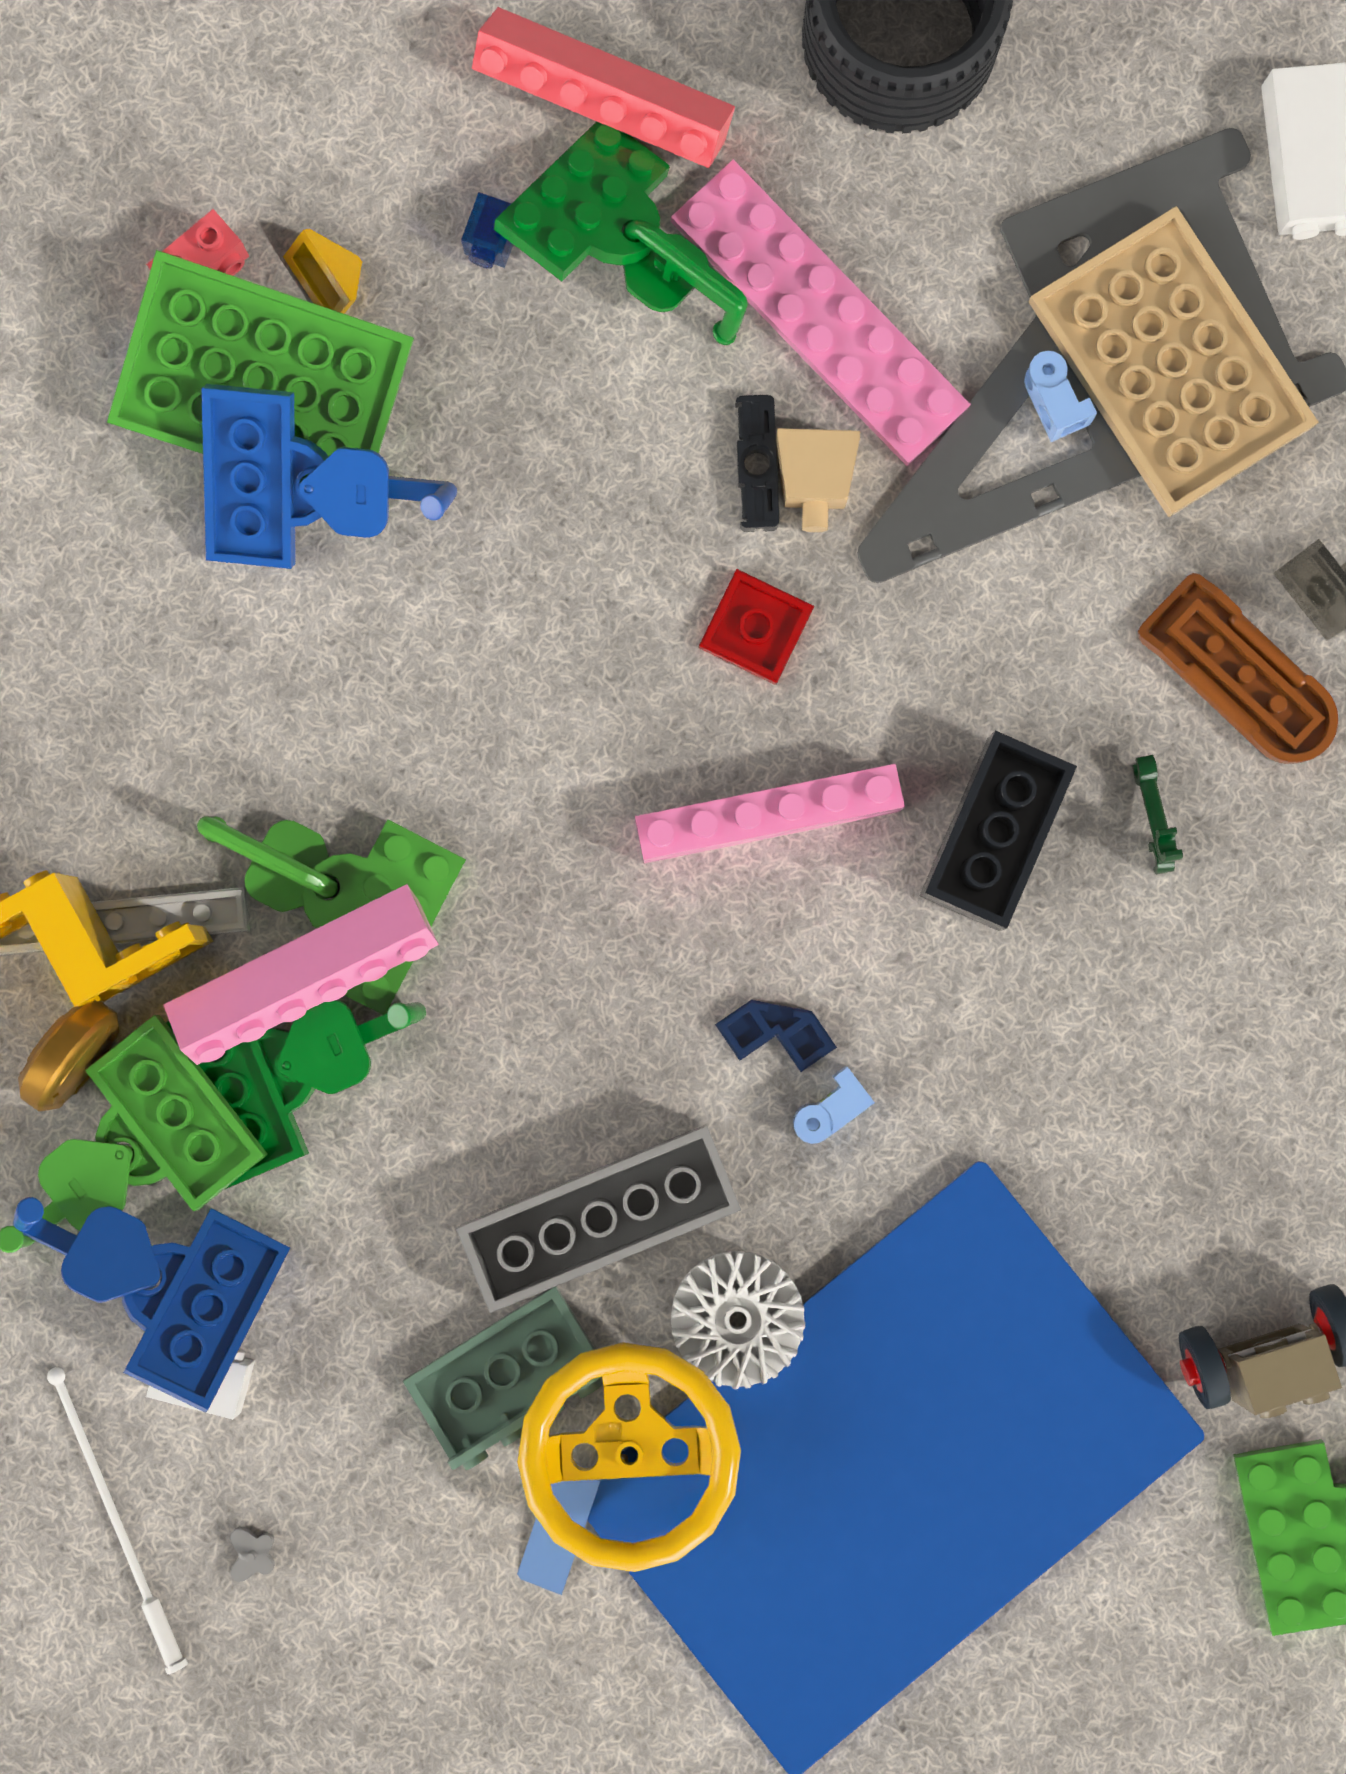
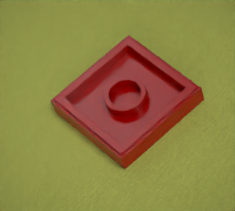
(756, 626)

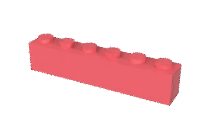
(602, 87)

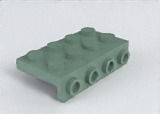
(491, 1379)

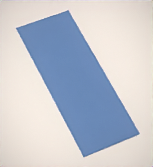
(544, 1560)

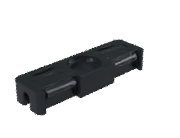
(757, 435)

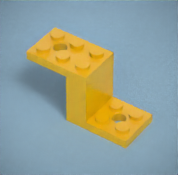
(80, 944)

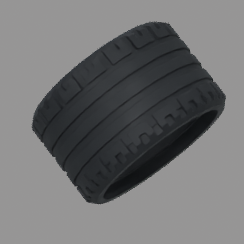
(896, 95)

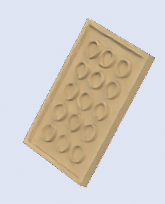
(1172, 361)

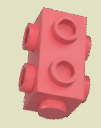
(210, 244)

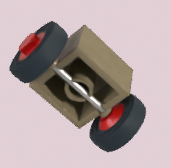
(1273, 1367)

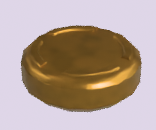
(64, 1053)

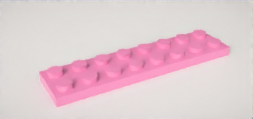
(820, 312)

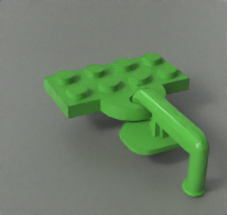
(296, 871)
(173, 1130)
(1296, 1534)

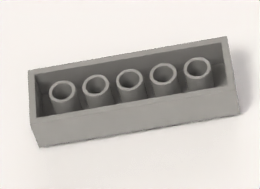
(598, 1218)

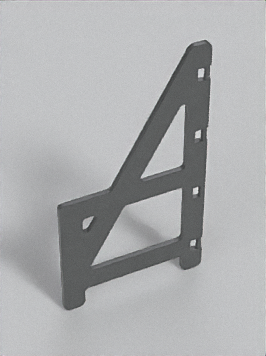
(1104, 215)

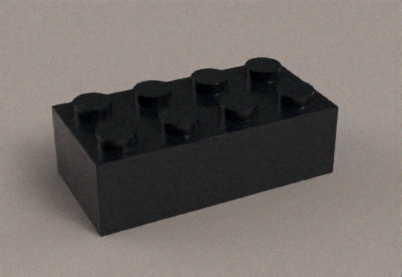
(998, 831)

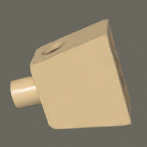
(816, 471)

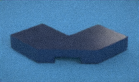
(794, 1028)

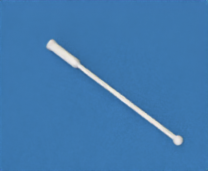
(151, 1605)

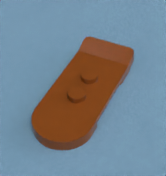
(1241, 672)

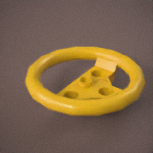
(550, 1460)

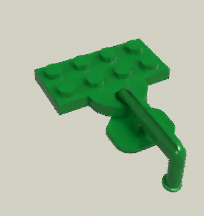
(600, 207)
(284, 1067)

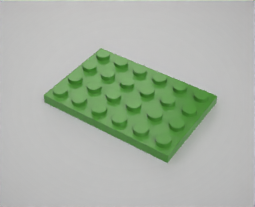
(232, 332)

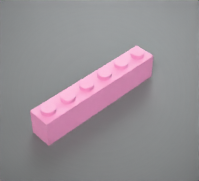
(769, 813)
(300, 975)

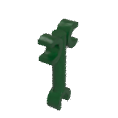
(1164, 841)

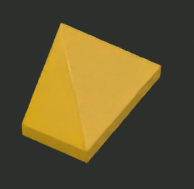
(325, 270)

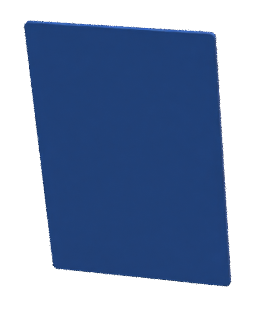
(905, 1471)

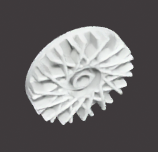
(742, 1284)

